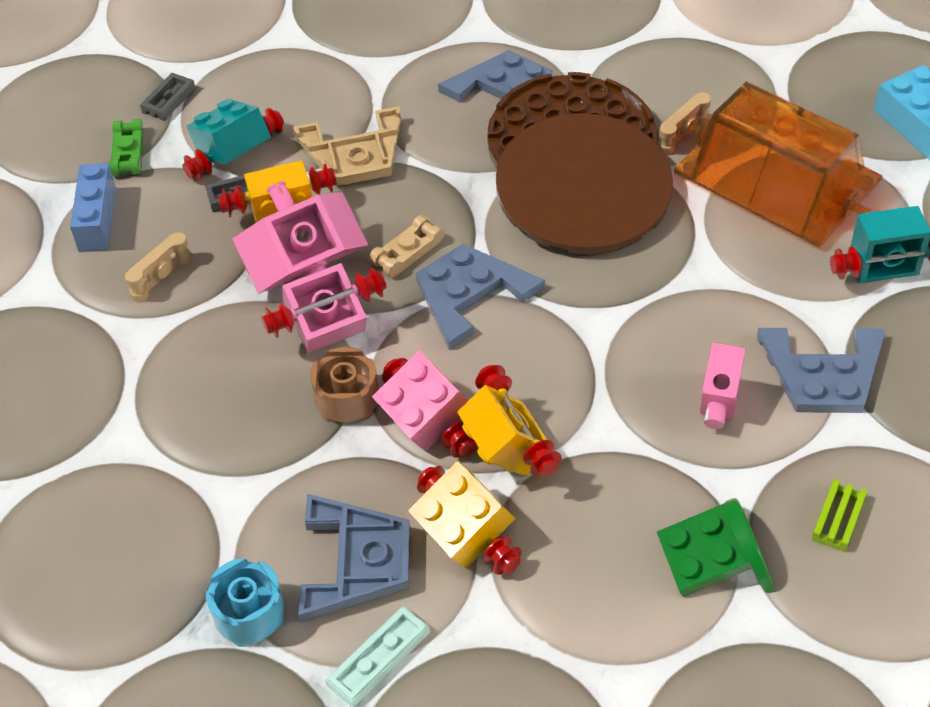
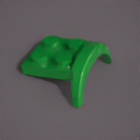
(713, 548)

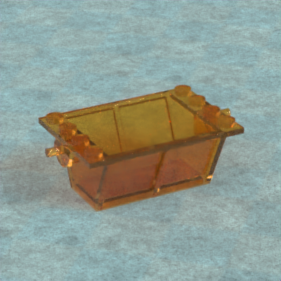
(780, 163)

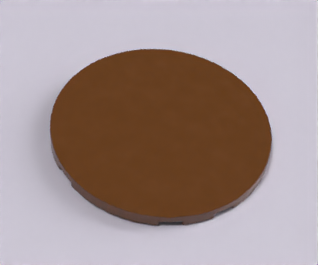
(562, 95)
(584, 183)

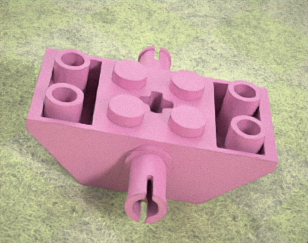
(271, 244)

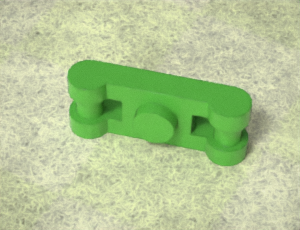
(127, 148)

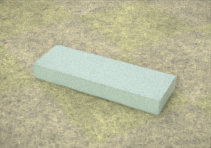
(377, 656)

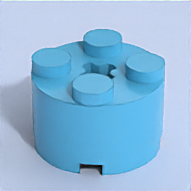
(245, 601)

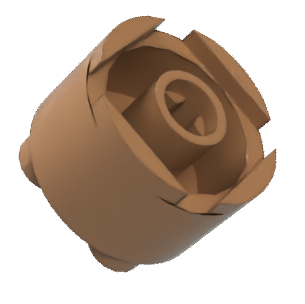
(344, 385)

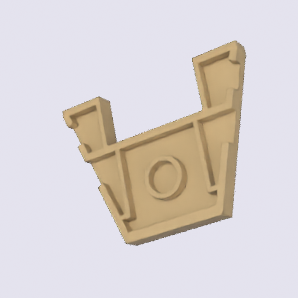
(355, 156)

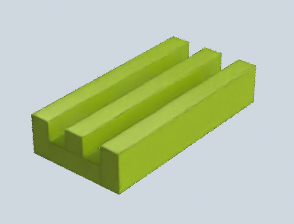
(846, 493)

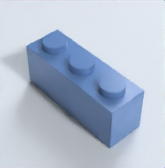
(93, 207)

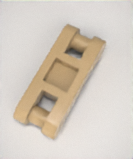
(680, 122)
(407, 246)
(157, 266)

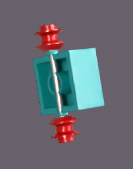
(228, 134)
(885, 246)

